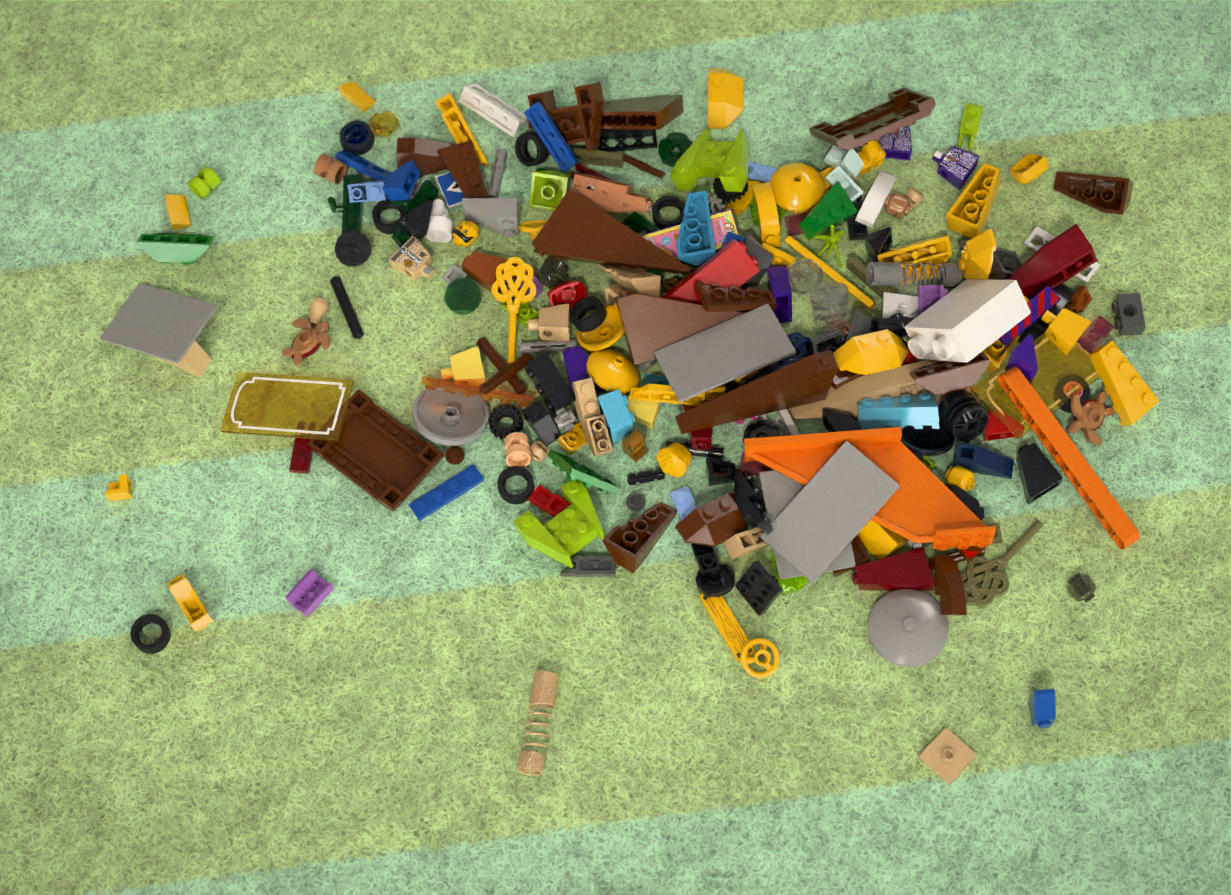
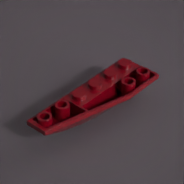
(1055, 262)

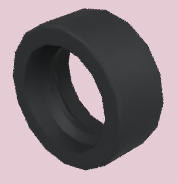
(522, 151)
(665, 202)
(378, 209)
(592, 321)
(513, 471)
(159, 644)

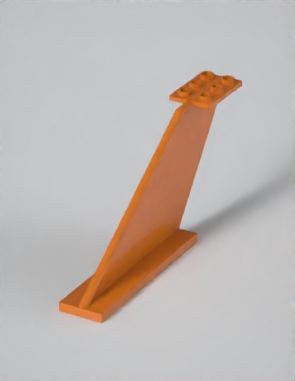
(918, 511)

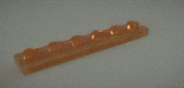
(470, 390)

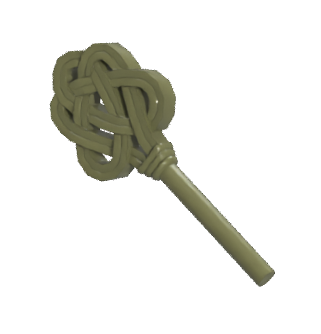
(985, 567)

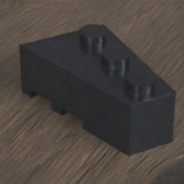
(549, 382)

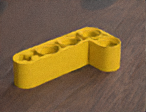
(871, 155)

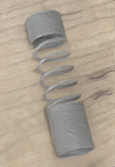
(891, 274)

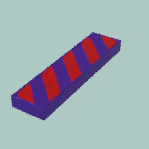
(1038, 306)

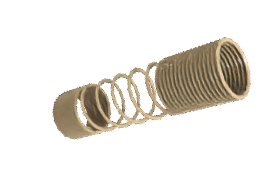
(543, 692)

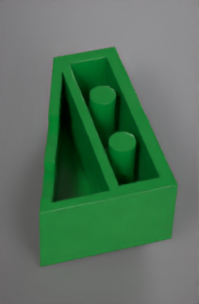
(831, 209)

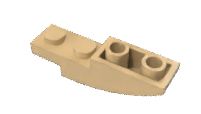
(590, 417)

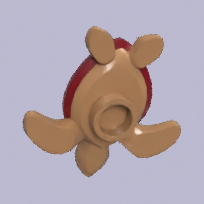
(307, 340)
(1089, 416)

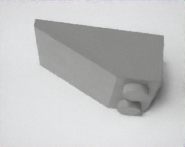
(494, 214)

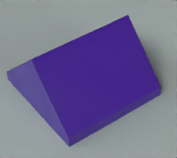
(1024, 359)

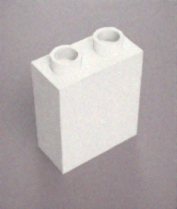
(967, 320)

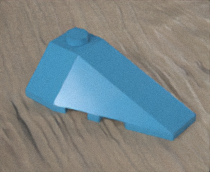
(696, 234)

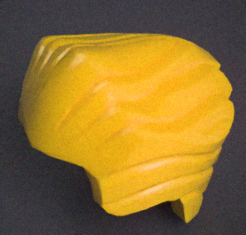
(674, 459)

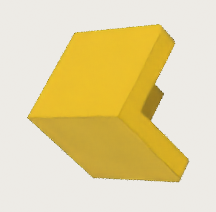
(119, 490)

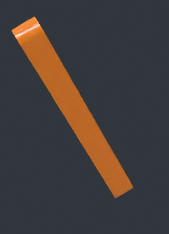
(1068, 458)

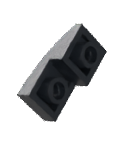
(705, 558)

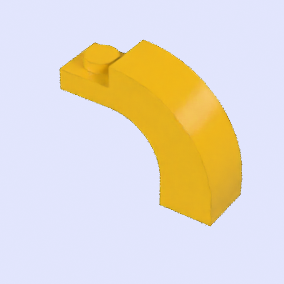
(767, 213)
(189, 602)

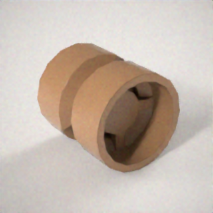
(329, 168)

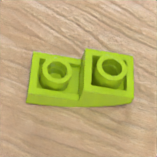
(525, 313)

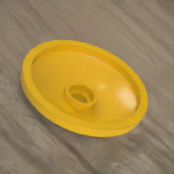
(797, 195)
(605, 335)
(613, 370)

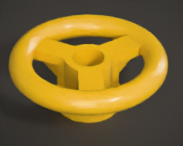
(532, 227)
(765, 663)

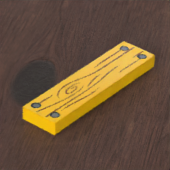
(727, 625)

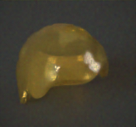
(384, 124)

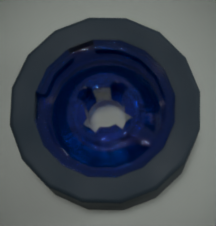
(349, 139)

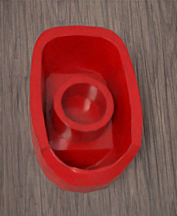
(567, 293)

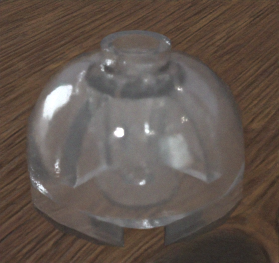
(804, 275)

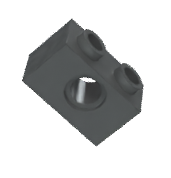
(1131, 305)

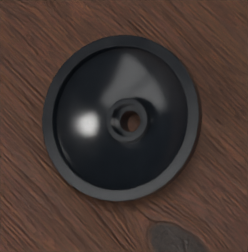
(928, 440)

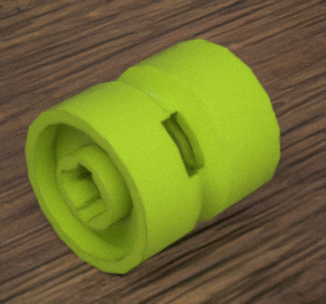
(206, 180)

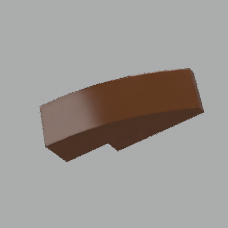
(949, 586)

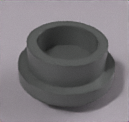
(635, 502)

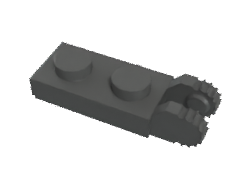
(591, 566)

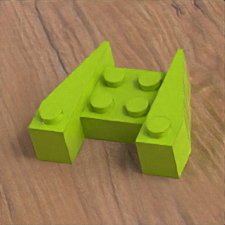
(713, 160)
(566, 531)

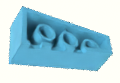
(898, 412)

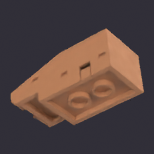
(610, 194)

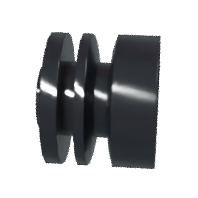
(963, 415)

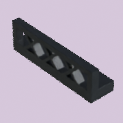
(617, 134)

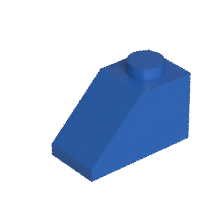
(401, 182)
(1042, 708)

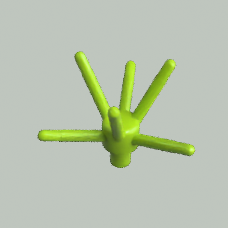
(831, 241)

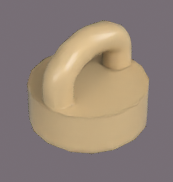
(915, 195)
(539, 450)

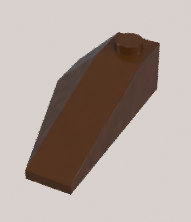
(423, 154)
(1103, 193)
(635, 540)

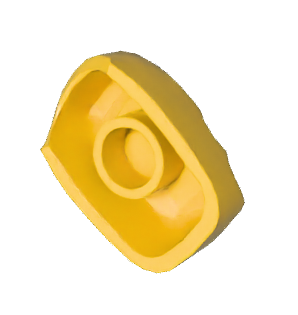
(1029, 168)

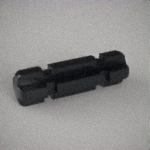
(645, 476)

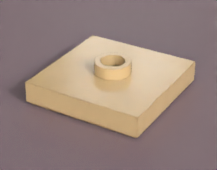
(947, 756)

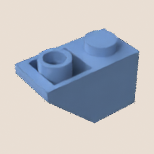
(367, 191)

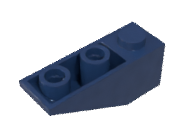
(983, 461)

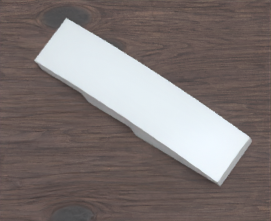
(875, 199)

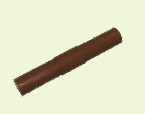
(643, 166)

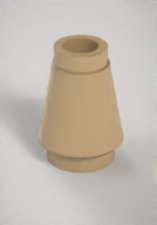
(317, 310)

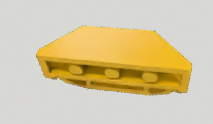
(724, 97)
(925, 251)
(978, 256)
(871, 353)

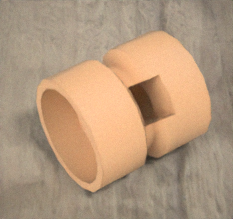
(517, 449)

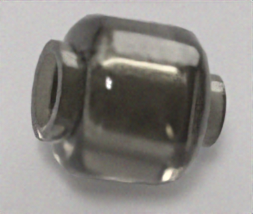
(1081, 587)

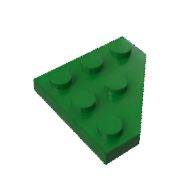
(582, 473)

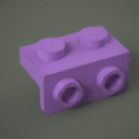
(929, 295)
(309, 593)

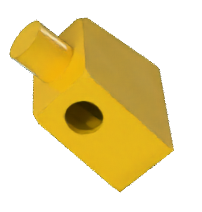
(1065, 328)

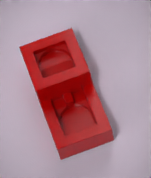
(547, 501)

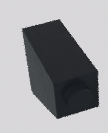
(1036, 472)

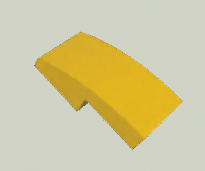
(573, 439)

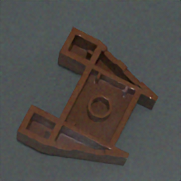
(579, 121)

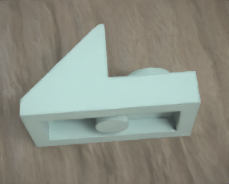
(848, 161)
(845, 181)

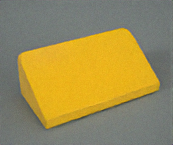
(357, 96)
(741, 205)
(178, 211)

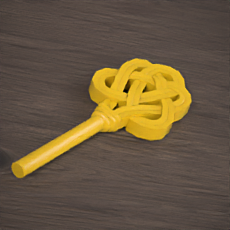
(520, 296)

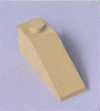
(745, 543)

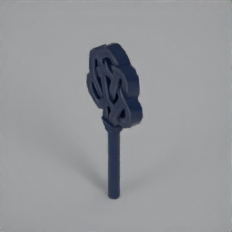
(801, 345)

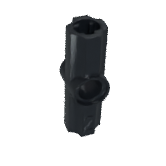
(894, 323)

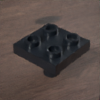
(758, 587)

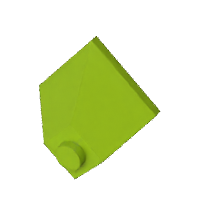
(548, 188)

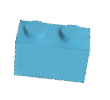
(616, 415)

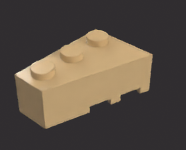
(194, 361)

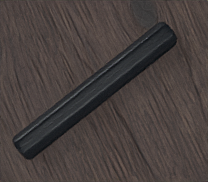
(346, 307)

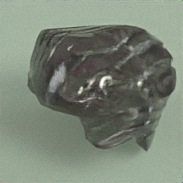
(552, 273)

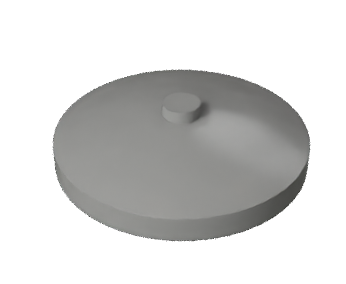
(450, 417)
(907, 628)

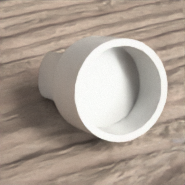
(439, 225)

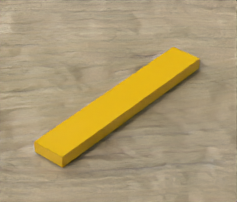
(830, 273)

